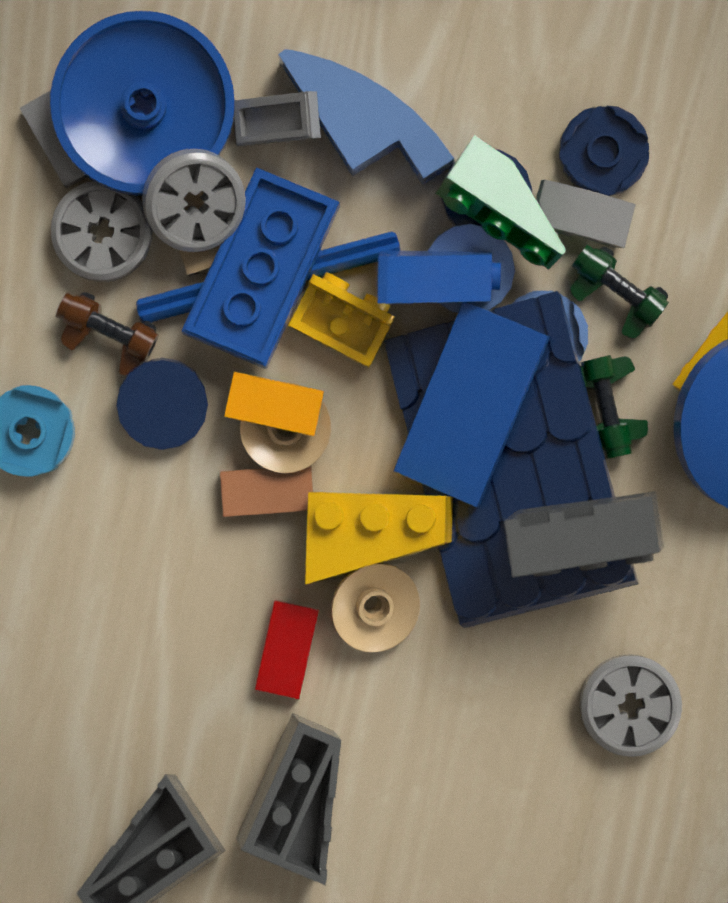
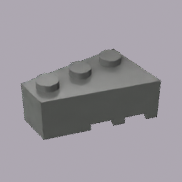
(584, 534)
(295, 801)
(156, 851)

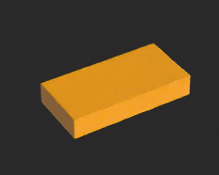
(274, 404)

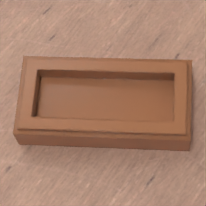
(264, 491)

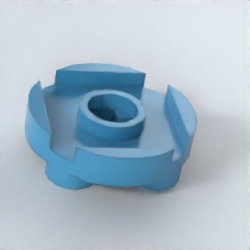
(53, 420)

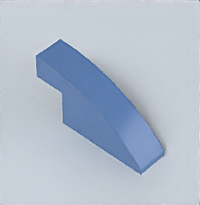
(365, 117)

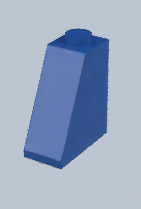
(436, 276)

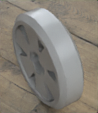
(193, 172)
(113, 257)
(653, 721)

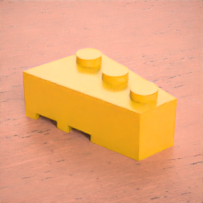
(371, 529)

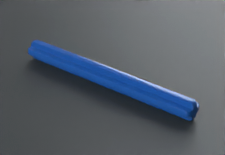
(329, 260)

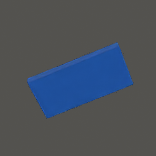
(261, 269)
(471, 403)

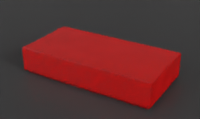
(286, 649)

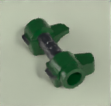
(597, 269)
(613, 431)

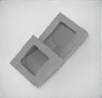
(585, 213)

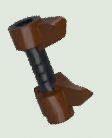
(84, 314)

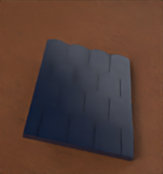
(545, 462)

